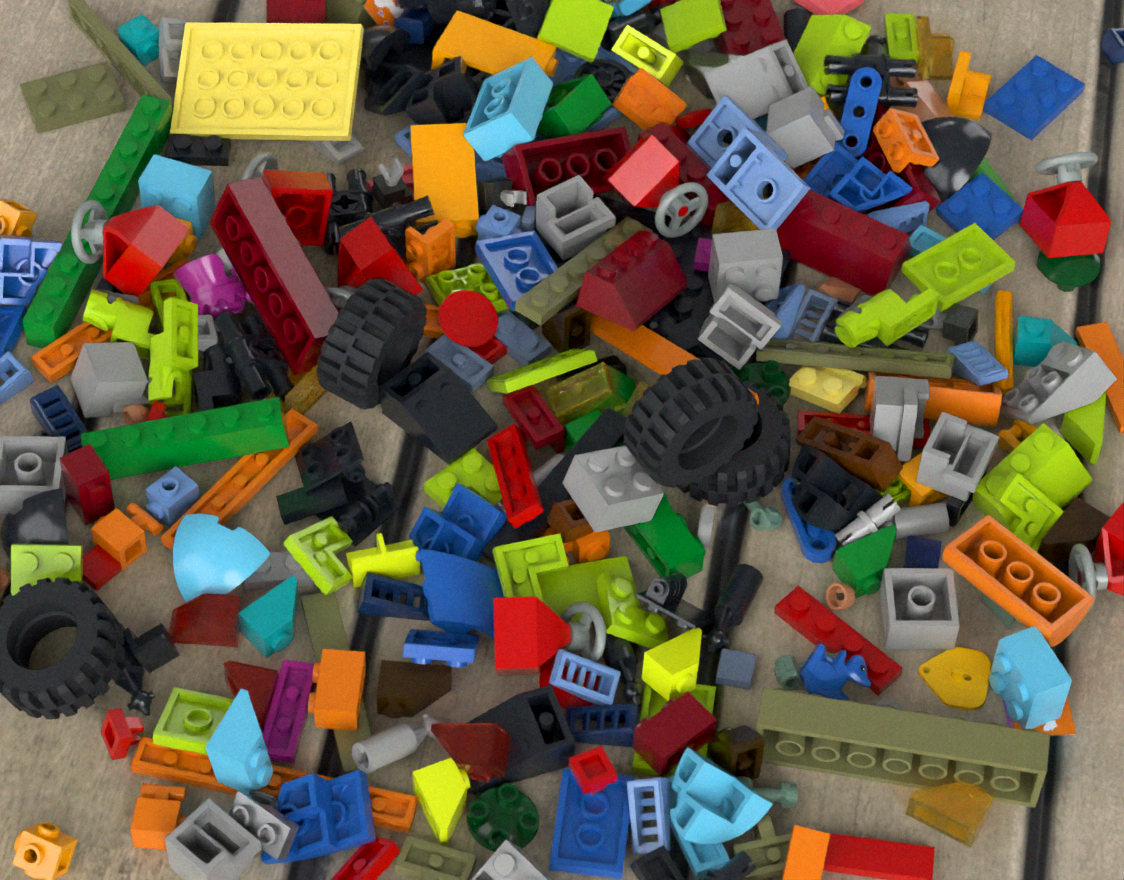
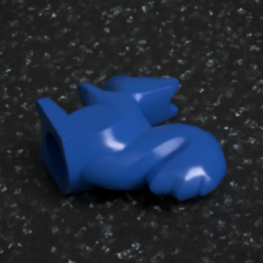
(829, 675)

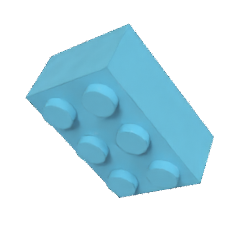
(508, 109)

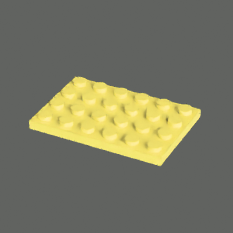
(268, 81)

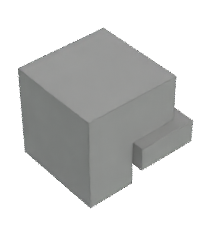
(803, 127)
(571, 217)
(737, 326)
(108, 378)
(898, 412)
(955, 457)
(210, 845)

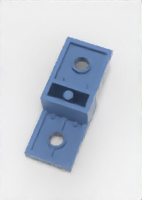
(748, 165)

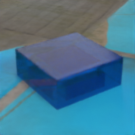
(922, 553)

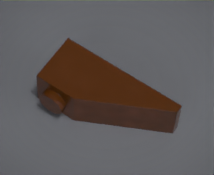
(856, 452)

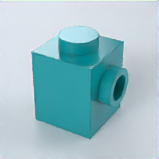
(141, 39)

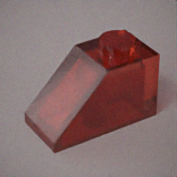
(207, 621)
(475, 747)

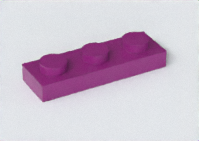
(288, 711)

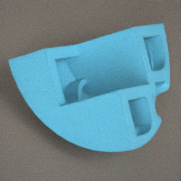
(213, 556)
(713, 802)

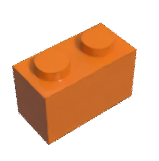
(339, 689)

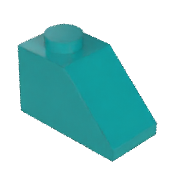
(1035, 338)
(272, 618)

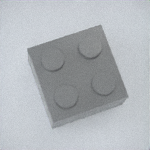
(747, 260)
(29, 468)
(612, 488)
(919, 608)

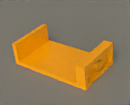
(490, 46)
(447, 174)

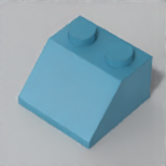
(239, 748)

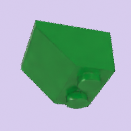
(573, 107)

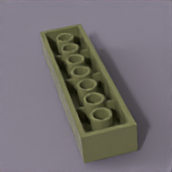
(901, 746)

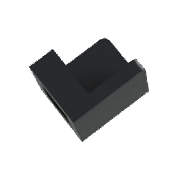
(153, 647)

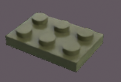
(72, 97)

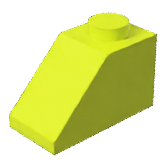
(647, 54)
(673, 665)
(442, 796)

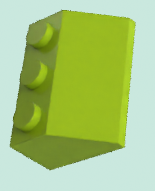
(828, 36)
(1044, 462)

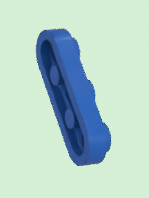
(860, 97)
(806, 534)

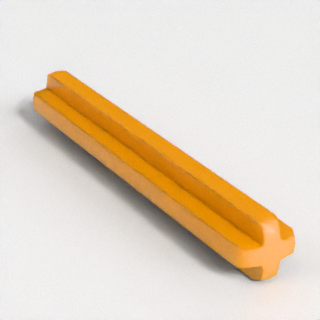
(1004, 337)

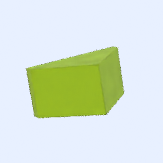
(1084, 428)

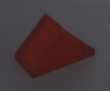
(259, 683)

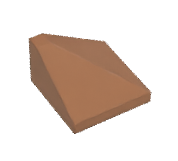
(839, 289)

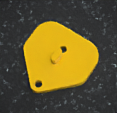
(948, 677)

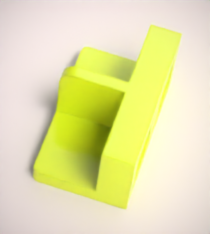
(390, 560)

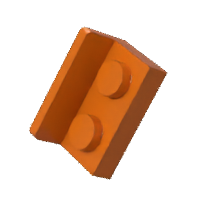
(648, 101)
(904, 140)
(432, 251)

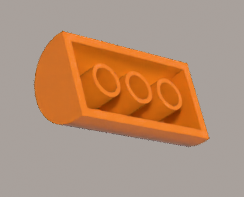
(953, 396)
(1018, 579)

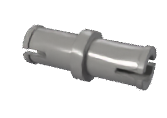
(868, 521)

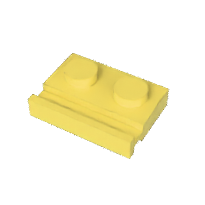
(826, 386)

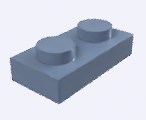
(521, 341)
(465, 364)

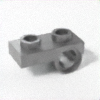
(258, 815)

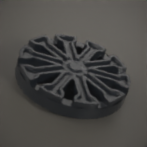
(606, 78)

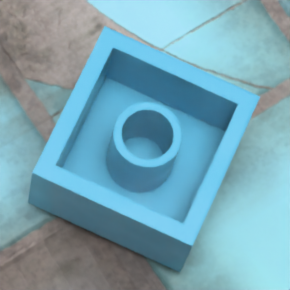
(180, 190)
(1029, 678)

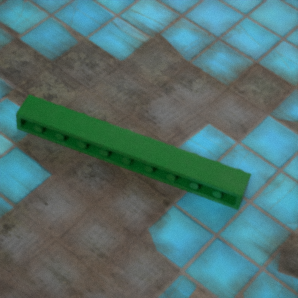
(116, 191)

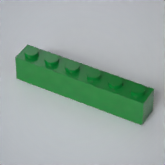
(190, 438)
(663, 539)

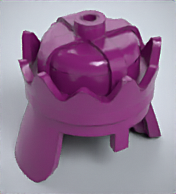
(210, 288)

